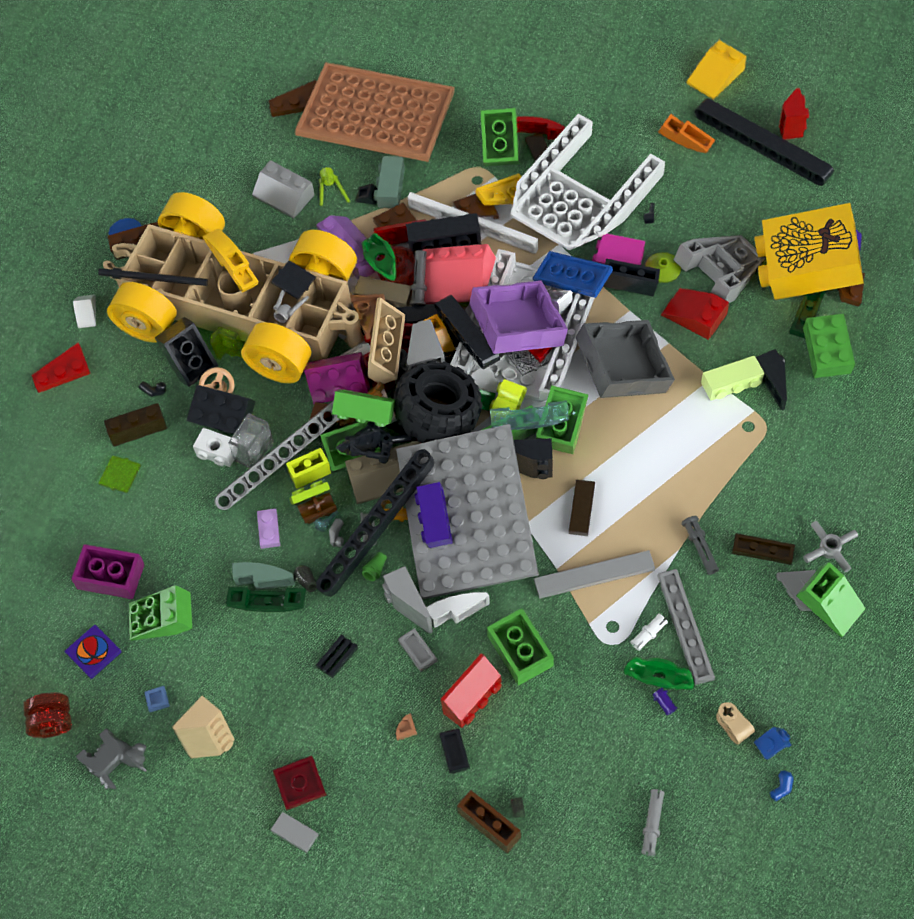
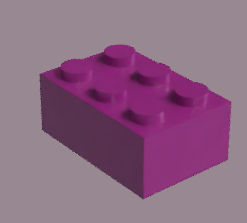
(336, 373)
(108, 571)

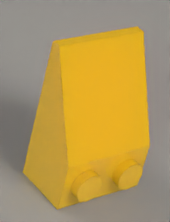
(717, 69)

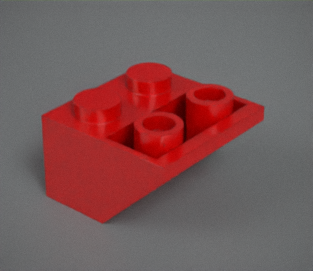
(793, 116)

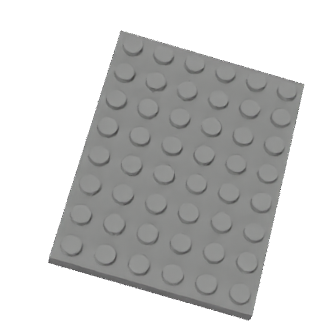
(483, 510)

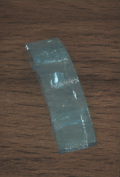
(530, 418)

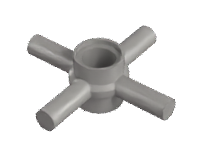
(830, 539)

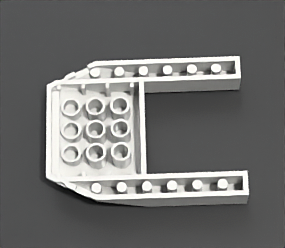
(567, 209)

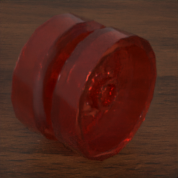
(404, 265)
(47, 715)

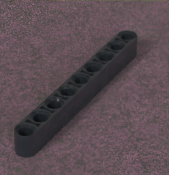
(764, 142)
(375, 532)

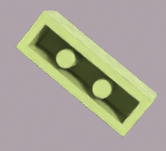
(732, 378)

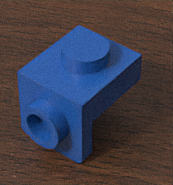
(773, 742)

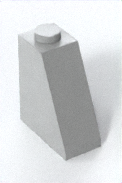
(424, 345)

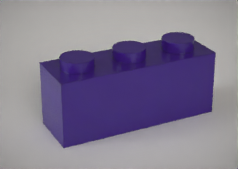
(433, 515)

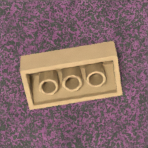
(385, 343)
(203, 730)

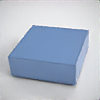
(156, 699)

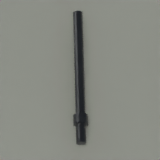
(118, 273)

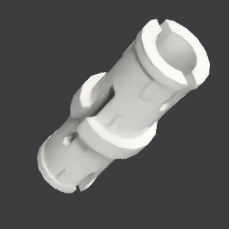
(648, 632)

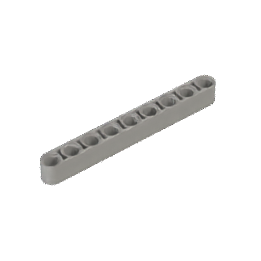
(274, 456)

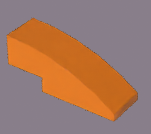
(686, 134)

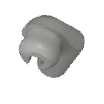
(334, 530)

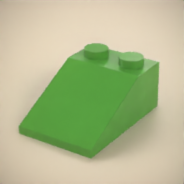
(566, 433)

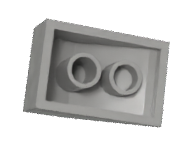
(406, 599)

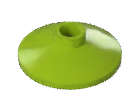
(667, 272)

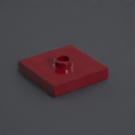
(299, 782)

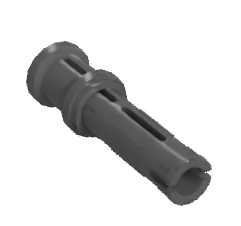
(418, 287)
(695, 537)

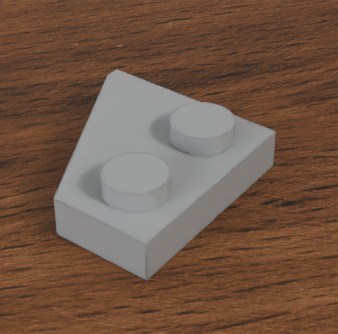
(794, 583)

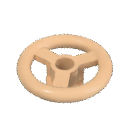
(221, 372)

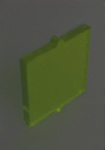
(119, 474)

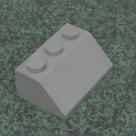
(282, 189)

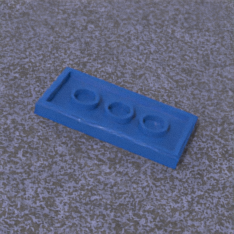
(573, 274)

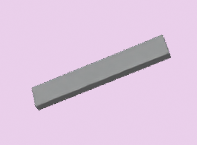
(594, 574)
(685, 627)

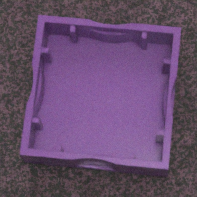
(517, 317)

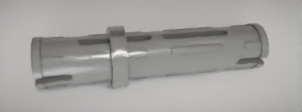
(651, 831)

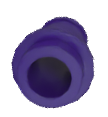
(664, 701)

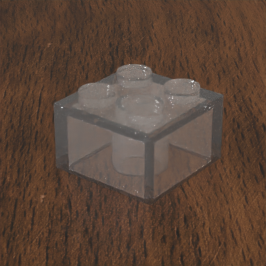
(251, 441)

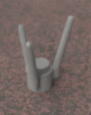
(284, 311)

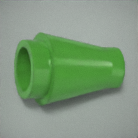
(373, 568)

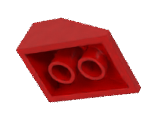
(697, 311)

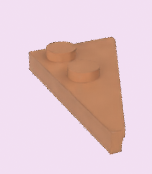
(365, 307)

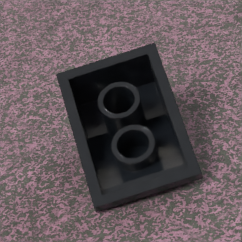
(535, 457)

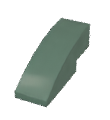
(262, 575)

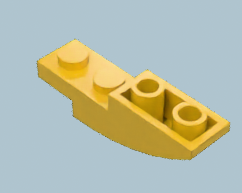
(231, 258)

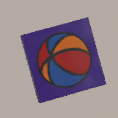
(92, 651)

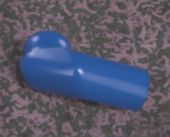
(786, 782)

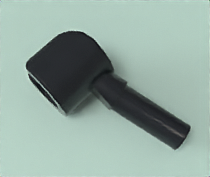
(649, 217)

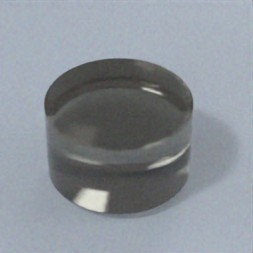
(517, 807)

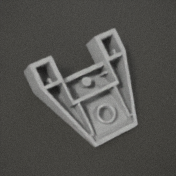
(726, 260)

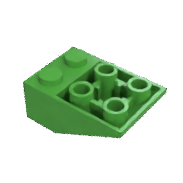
(832, 598)
(160, 614)

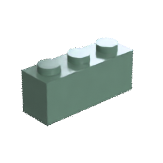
(389, 181)

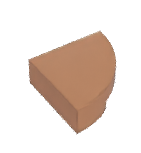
(405, 728)

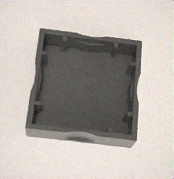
(624, 358)

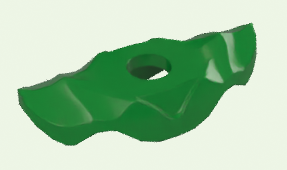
(377, 246)
(674, 676)

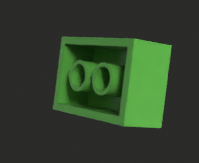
(499, 137)
(828, 345)
(520, 646)

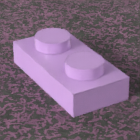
(268, 528)

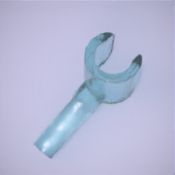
(321, 524)

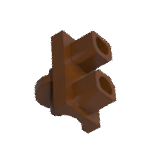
(317, 508)

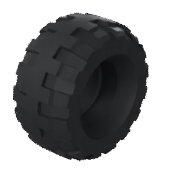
(431, 420)

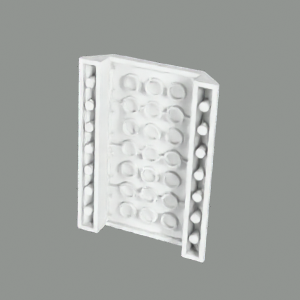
(538, 383)

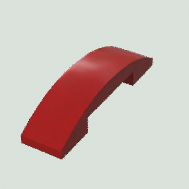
(537, 125)

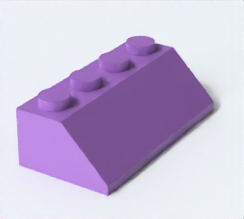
(349, 233)

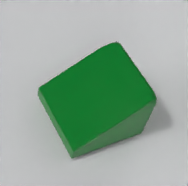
(487, 398)

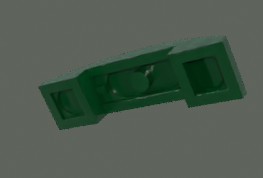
(266, 601)

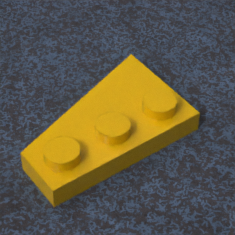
(498, 192)

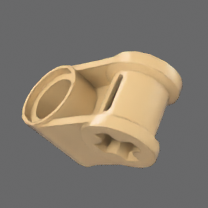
(736, 724)

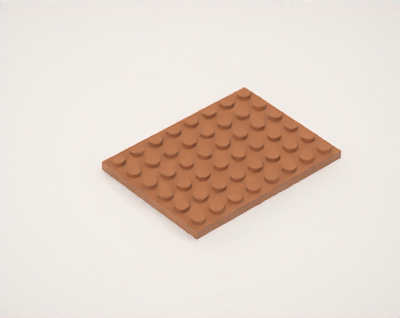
(375, 111)

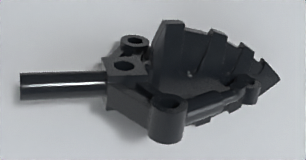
(368, 440)

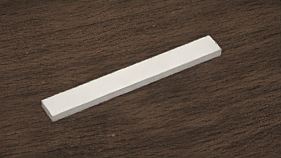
(487, 227)

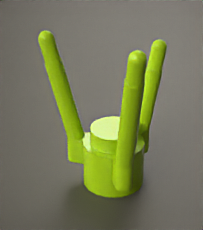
(328, 178)

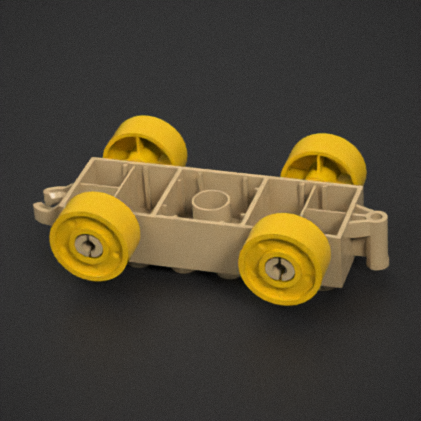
(270, 347)

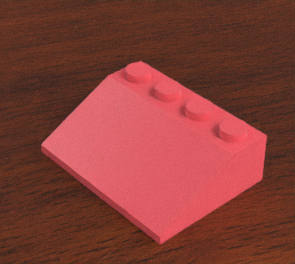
(457, 271)

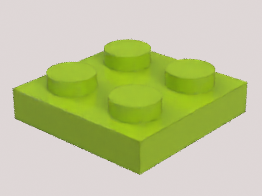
(316, 489)

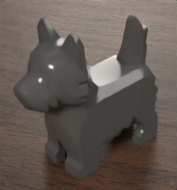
(110, 755)

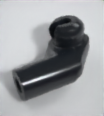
(157, 390)

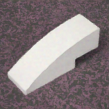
(457, 607)

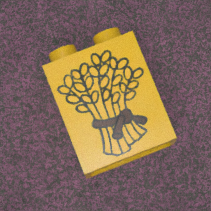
(809, 252)

